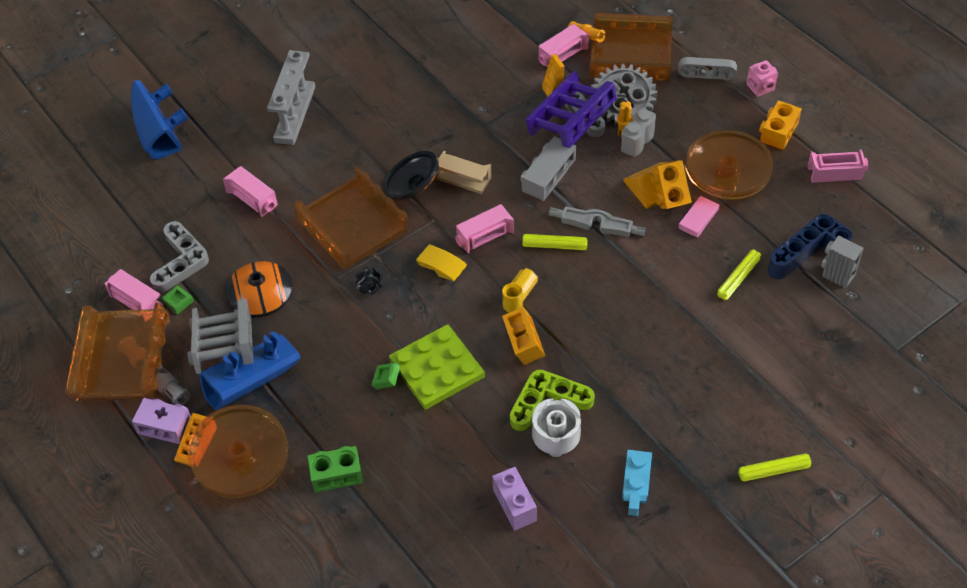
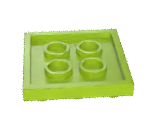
(437, 366)

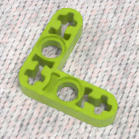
(547, 389)

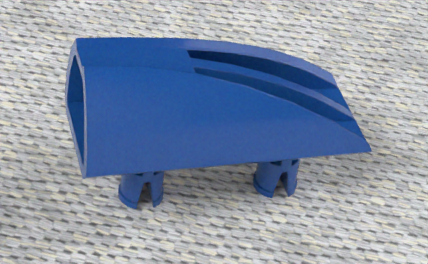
(152, 127)
(232, 379)

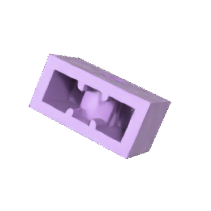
(161, 420)
(514, 498)

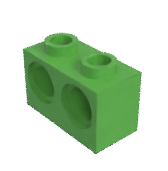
(336, 474)

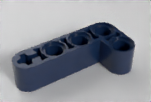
(805, 243)

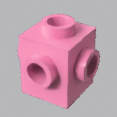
(762, 78)

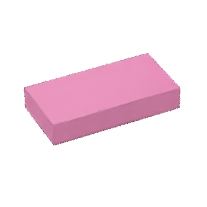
(698, 216)

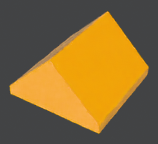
(643, 188)

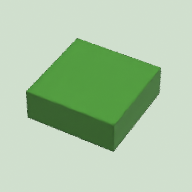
(177, 299)
(385, 375)

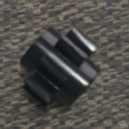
(368, 280)

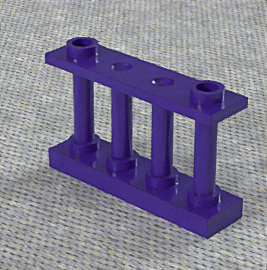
(577, 122)

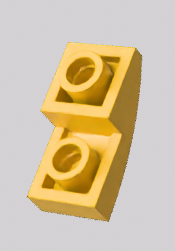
(443, 262)

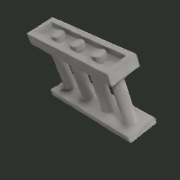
(291, 97)
(241, 338)

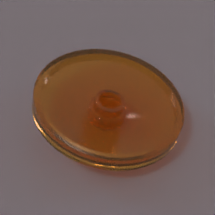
(729, 164)
(238, 451)

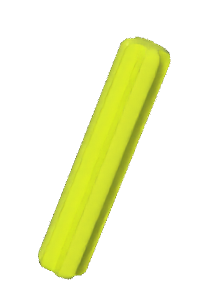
(554, 242)
(739, 274)
(774, 467)

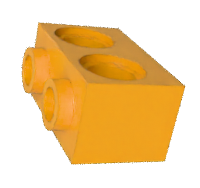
(780, 124)
(676, 182)
(523, 335)

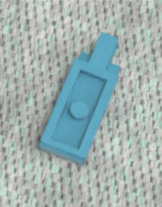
(636, 479)

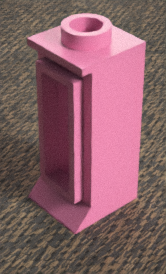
(563, 44)
(837, 166)
(250, 190)
(484, 228)
(131, 291)

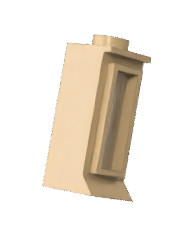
(463, 173)

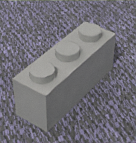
(547, 169)

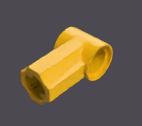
(518, 289)

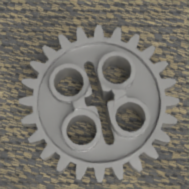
(638, 87)

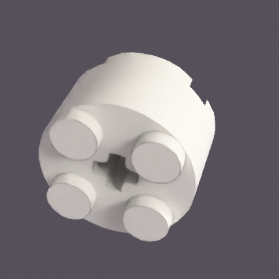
(556, 426)

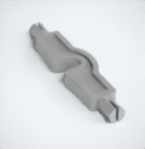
(608, 223)

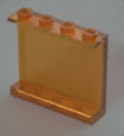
(634, 41)
(353, 219)
(117, 354)

